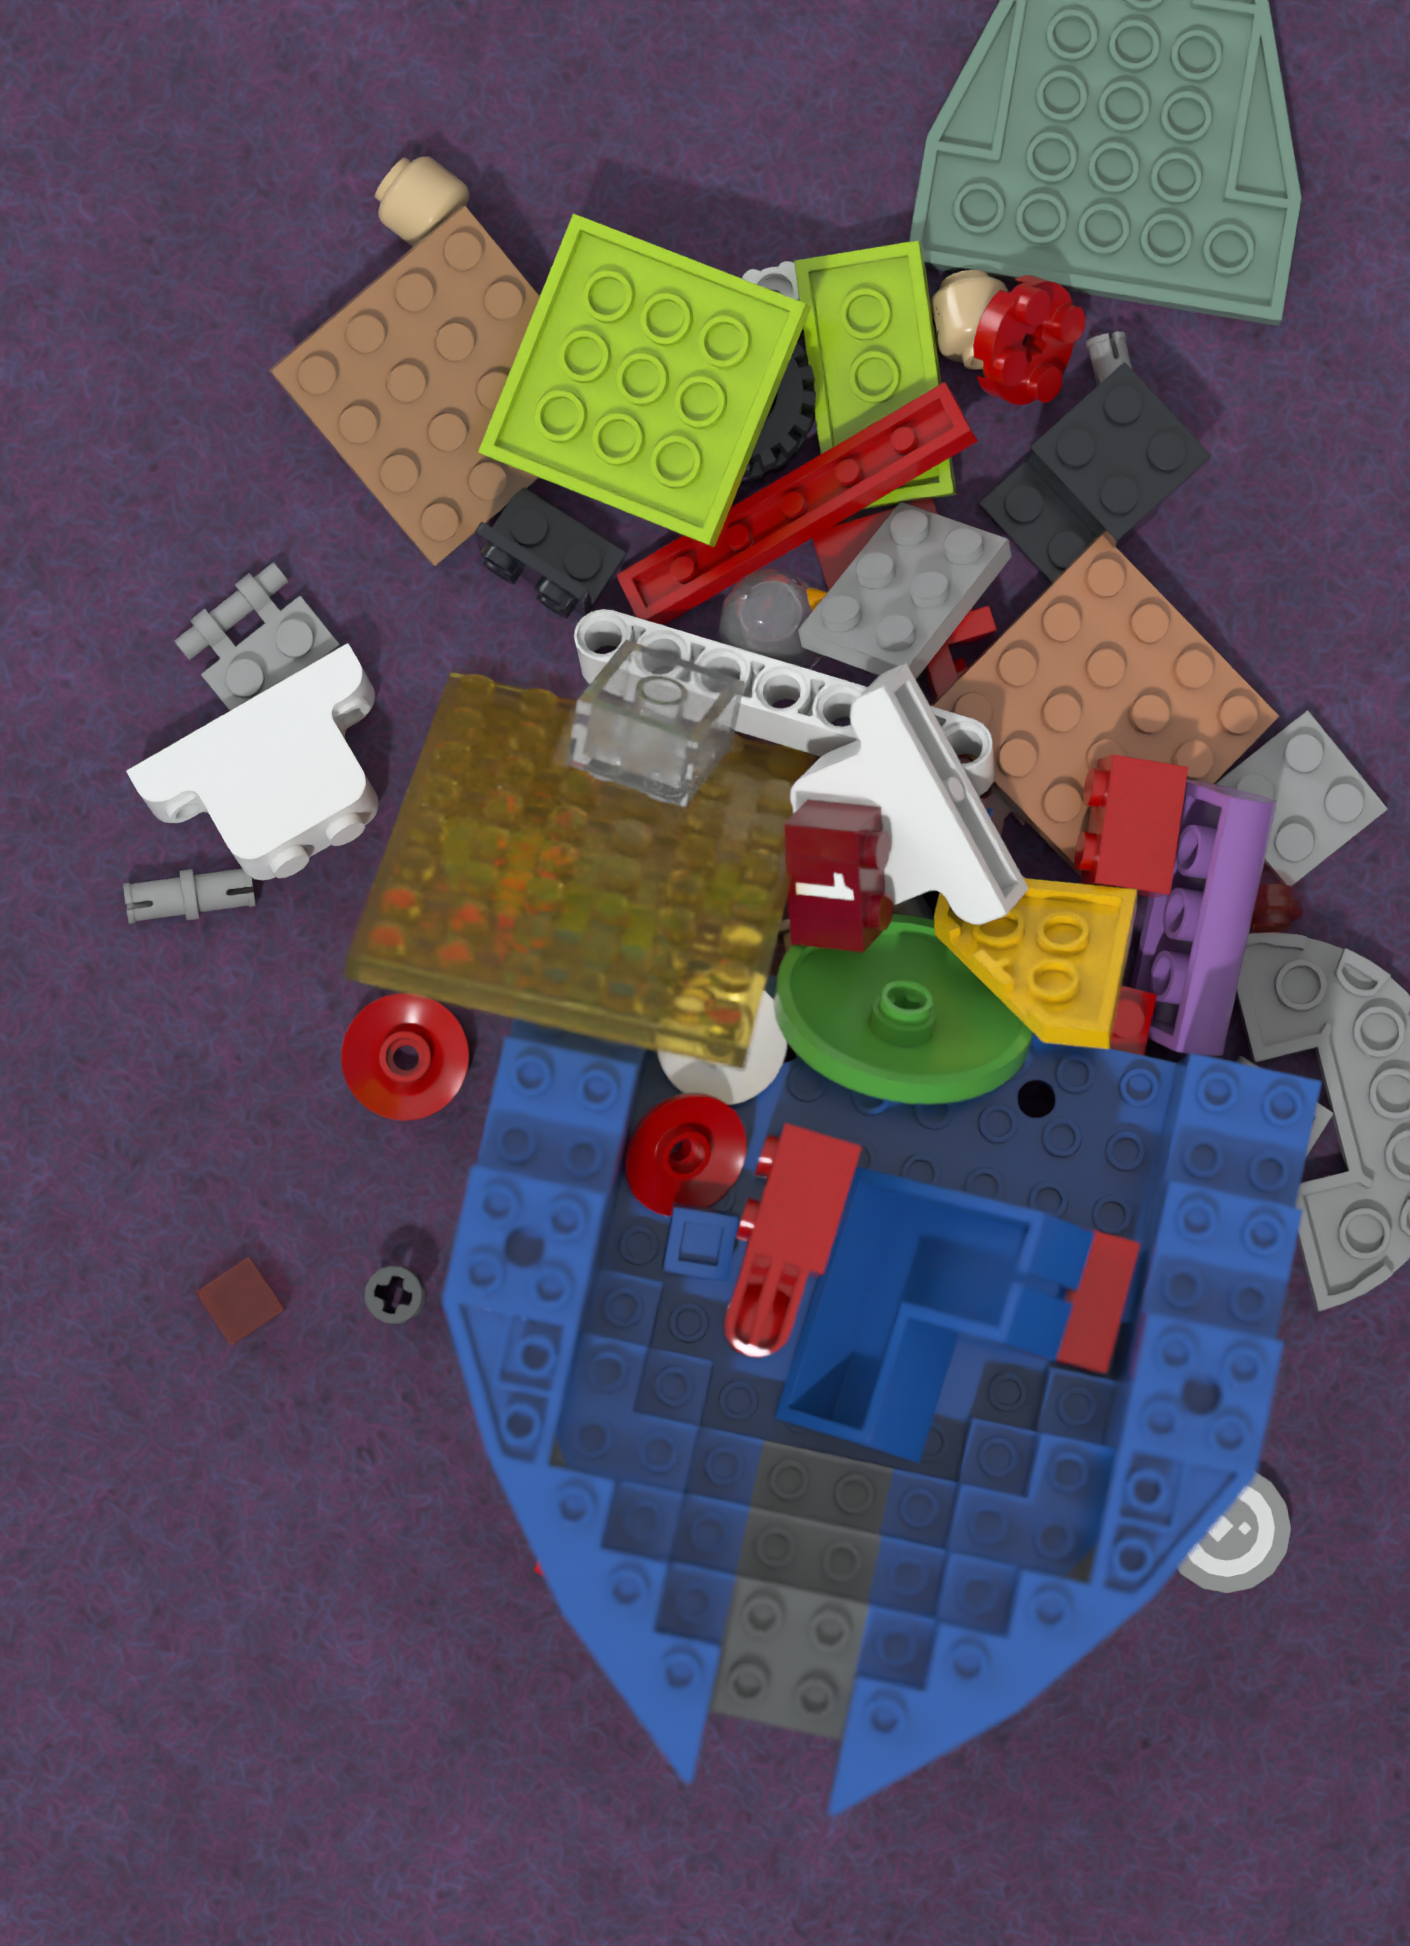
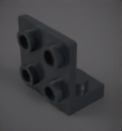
(549, 551)

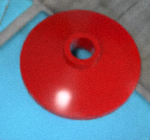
(371, 1048)
(702, 1166)

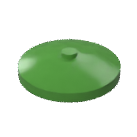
(898, 1018)

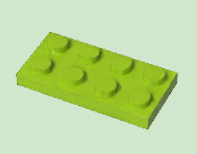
(871, 347)

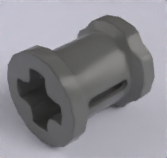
(386, 1278)

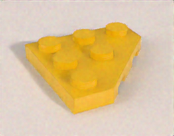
(1052, 957)

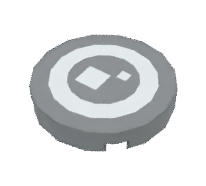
(1243, 1543)

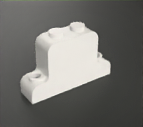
(273, 770)
(926, 802)

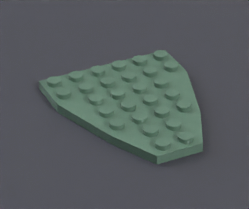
(1119, 155)

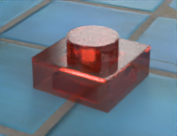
(240, 1301)

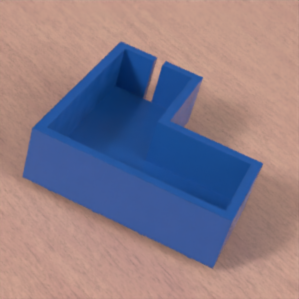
(903, 1285)

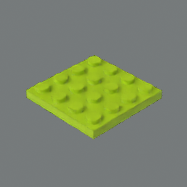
(644, 379)

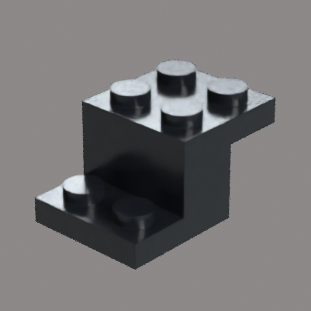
(1095, 474)

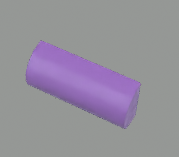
(1200, 931)

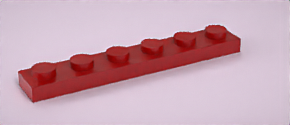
(800, 506)

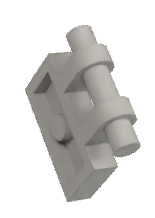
(271, 653)

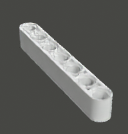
(817, 696)

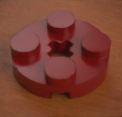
(1034, 369)

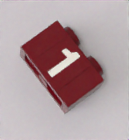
(837, 875)

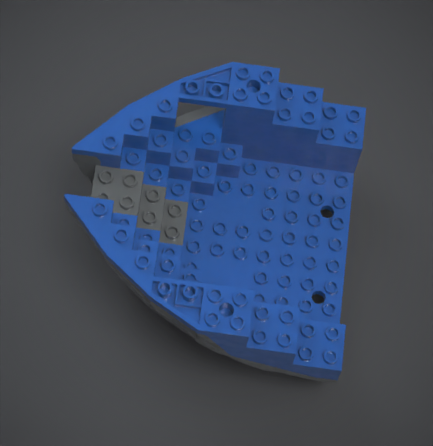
(818, 1576)

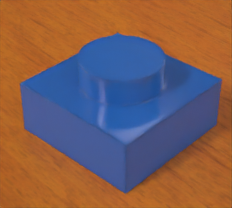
(700, 1241)

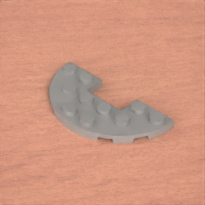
(1357, 1018)

